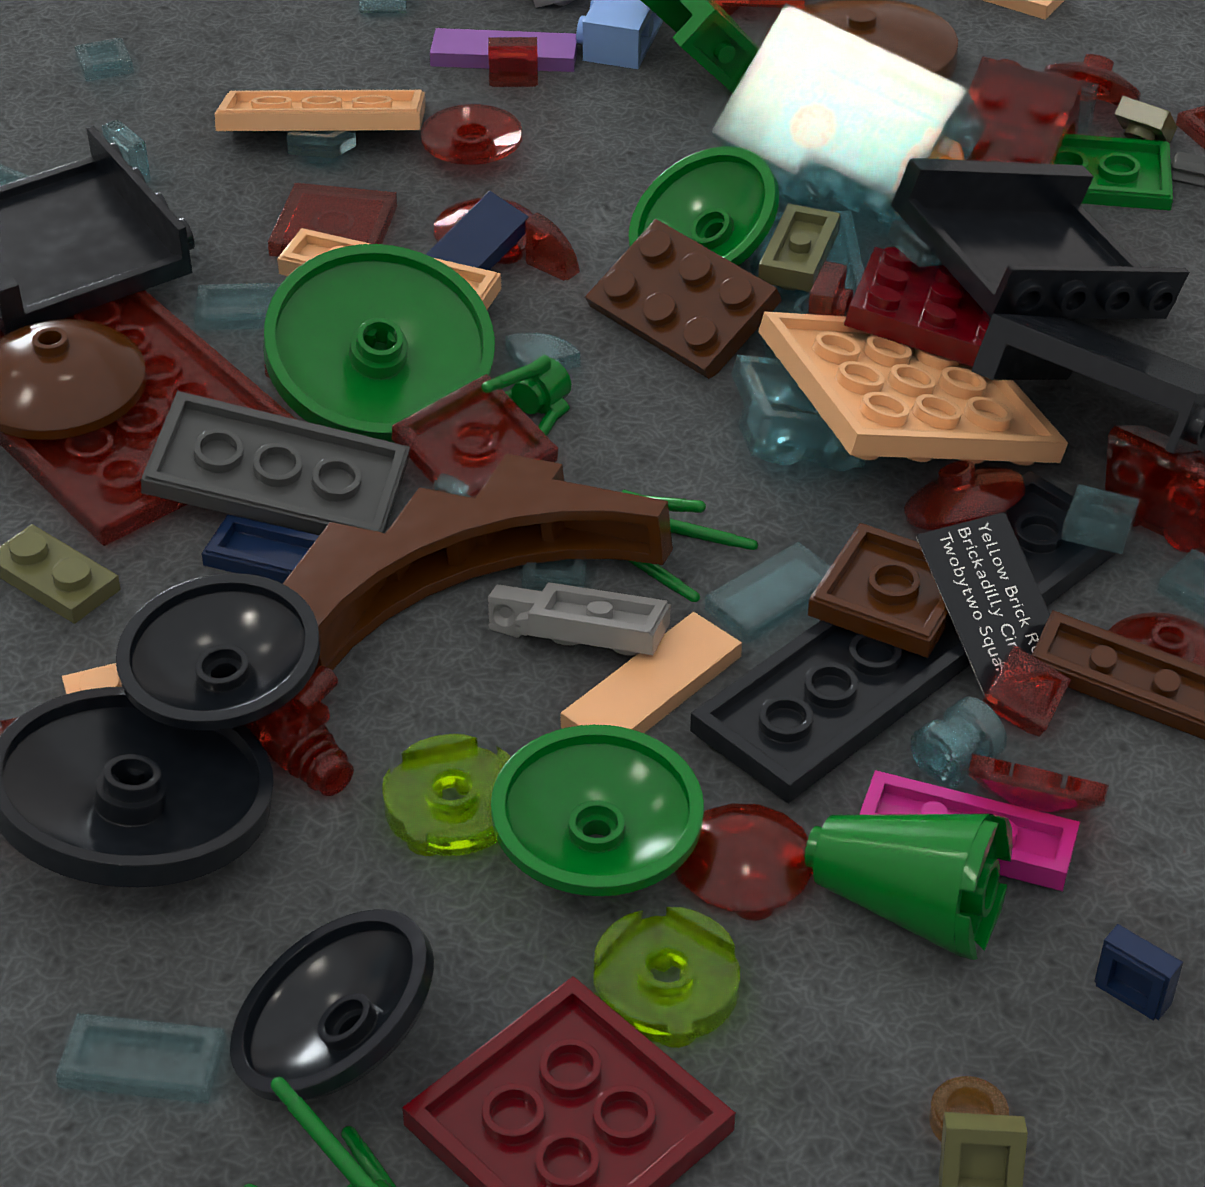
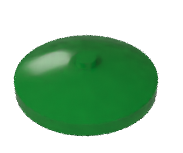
(374, 337)

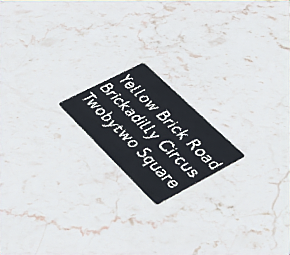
(986, 590)

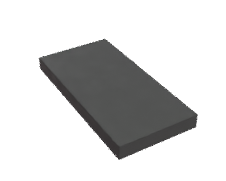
(273, 467)

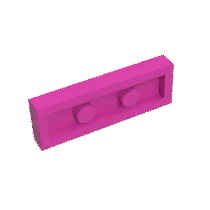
(1040, 840)

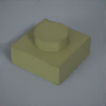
(1145, 120)
(982, 1150)

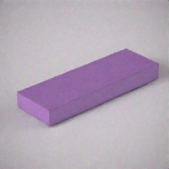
(470, 48)

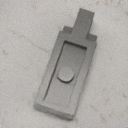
(580, 617)

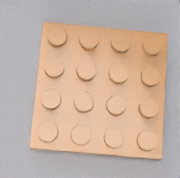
(906, 400)

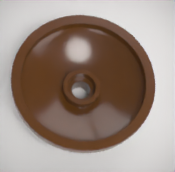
(67, 379)

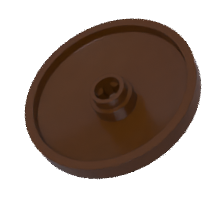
(897, 28)

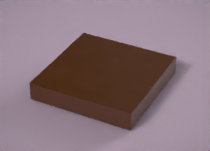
(882, 592)

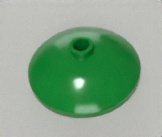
(715, 198)
(600, 784)

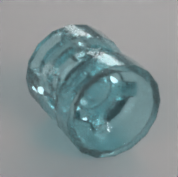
(946, 745)

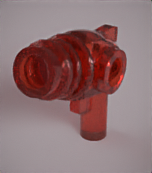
(300, 740)

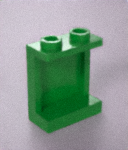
(708, 37)

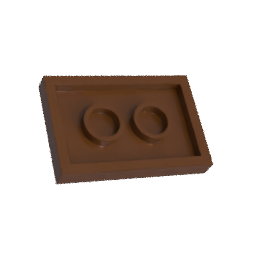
(683, 298)

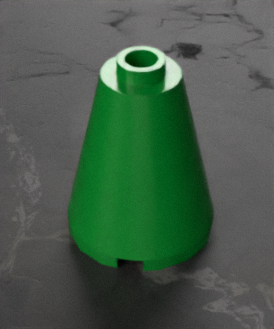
(918, 871)

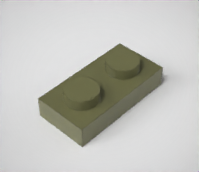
(799, 247)
(55, 574)

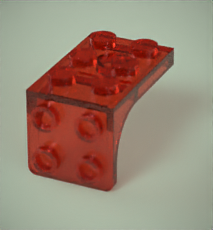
(1023, 112)

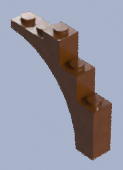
(441, 539)

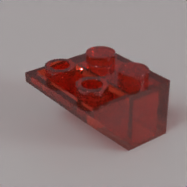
(1165, 483)

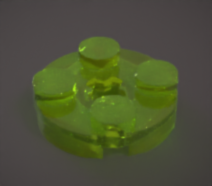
(416, 801)
(674, 1010)

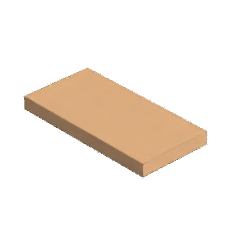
(321, 110)

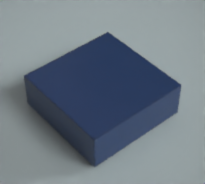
(1137, 972)

